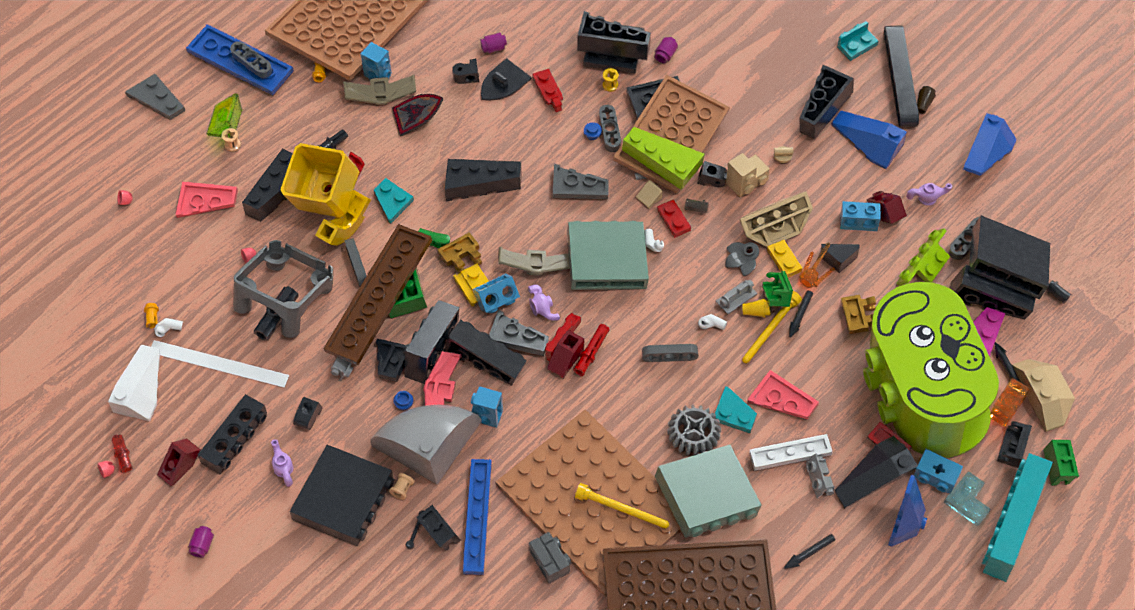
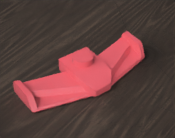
(437, 386)

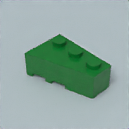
(411, 298)

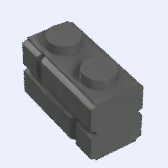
(549, 557)

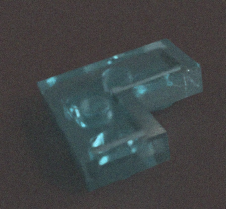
(963, 499)

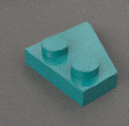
(392, 199)
(735, 412)

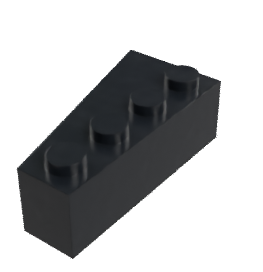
(611, 38)
(480, 177)

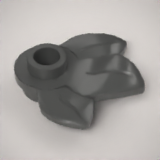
(740, 258)

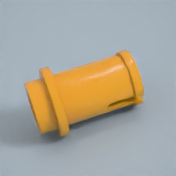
(319, 73)
(151, 315)

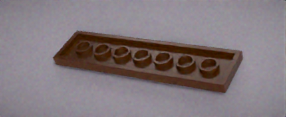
(377, 294)

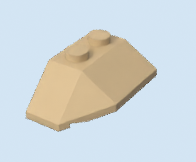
(778, 220)
(1047, 392)

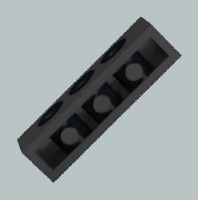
(234, 423)

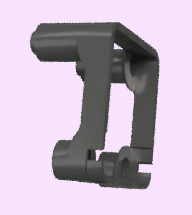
(290, 312)

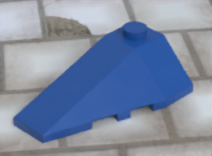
(874, 137)
(990, 145)
(910, 515)

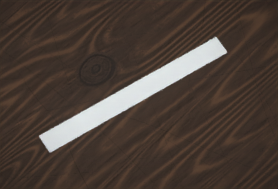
(221, 364)

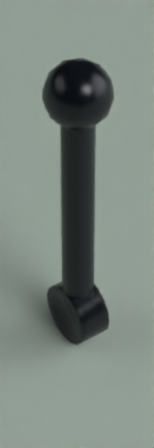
(410, 544)

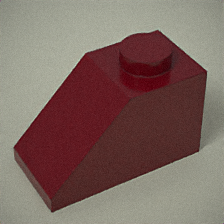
(178, 461)

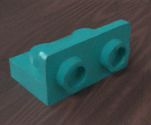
(857, 41)

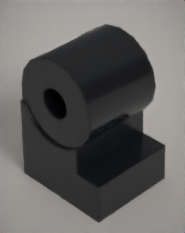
(466, 72)
(712, 174)
(307, 413)

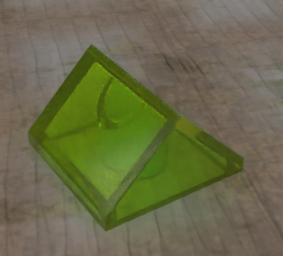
(225, 116)

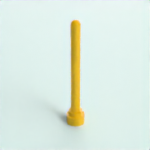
(795, 301)
(585, 493)

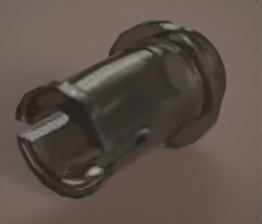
(695, 205)

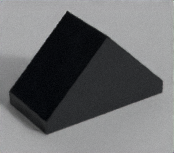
(840, 255)

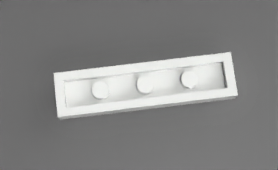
(790, 452)

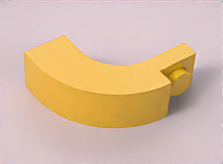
(342, 228)

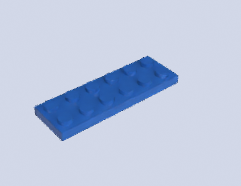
(214, 48)

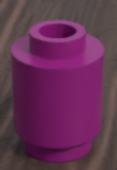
(493, 43)
(666, 49)
(200, 542)

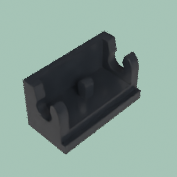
(1014, 444)
(437, 527)

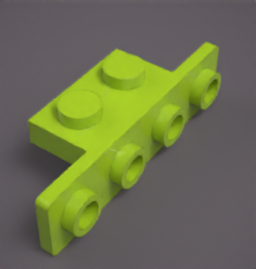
(928, 260)

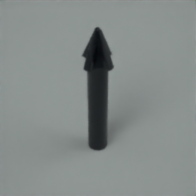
(794, 326)
(1001, 354)
(796, 560)

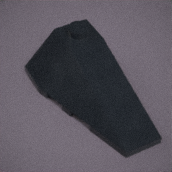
(879, 468)

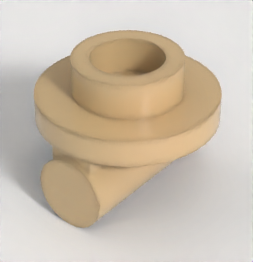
(783, 154)

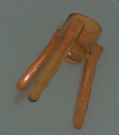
(810, 276)

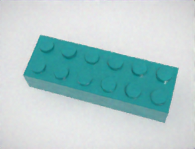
(1016, 517)

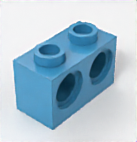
(376, 62)
(860, 216)
(495, 288)
(488, 406)

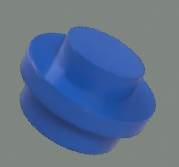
(592, 130)
(403, 400)

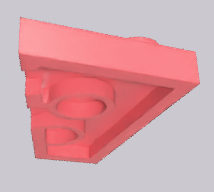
(203, 198)
(782, 396)

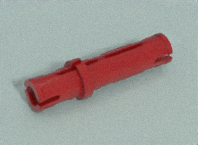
(587, 356)

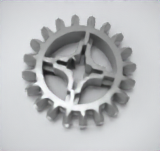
(694, 422)

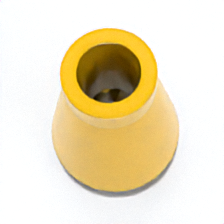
(757, 308)

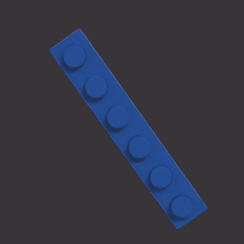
(477, 517)

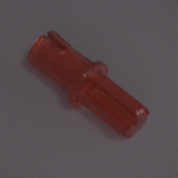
(121, 453)

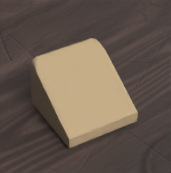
(649, 194)

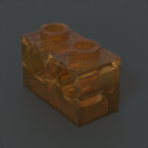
(1009, 402)

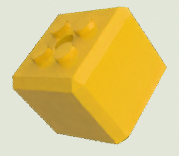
(314, 169)

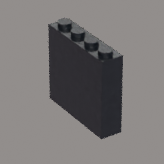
(1010, 257)
(342, 495)

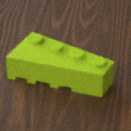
(664, 157)

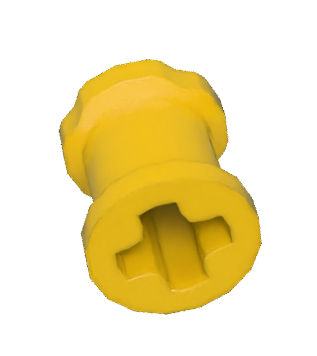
(613, 76)

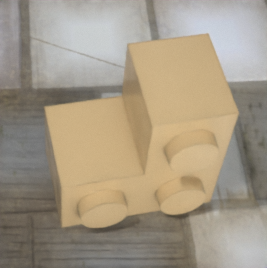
(746, 174)

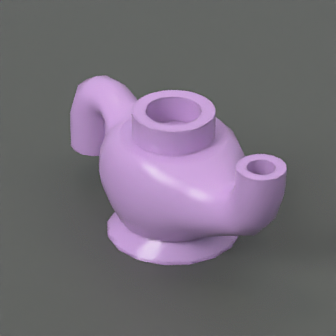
(928, 193)
(541, 303)
(282, 463)

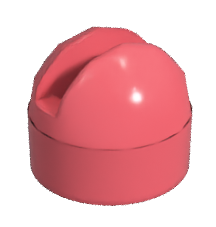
(124, 197)
(247, 254)
(106, 468)

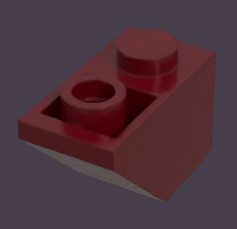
(890, 206)
(566, 353)

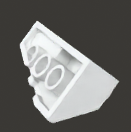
(137, 388)

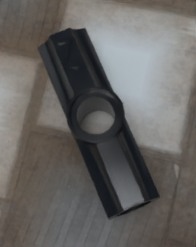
(271, 321)

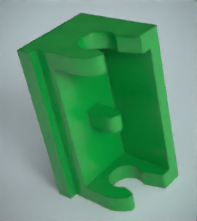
(779, 291)
(1064, 462)

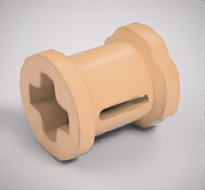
(233, 138)
(401, 486)

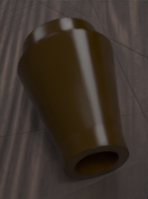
(925, 98)

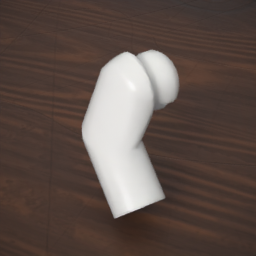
(654, 245)
(711, 321)
(167, 324)

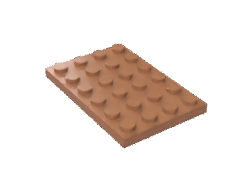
(679, 116)

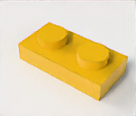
(784, 258)

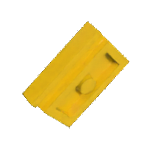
(470, 279)

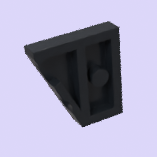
(390, 359)

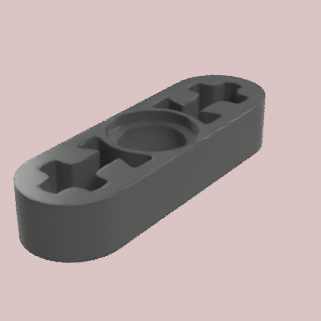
(252, 66)
(607, 135)
(961, 241)
(355, 260)
(670, 353)

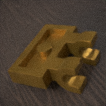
(458, 249)
(855, 315)

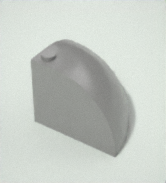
(427, 438)

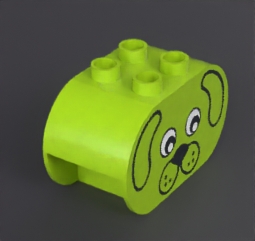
(930, 369)

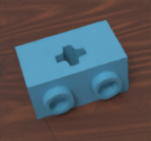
(947, 469)

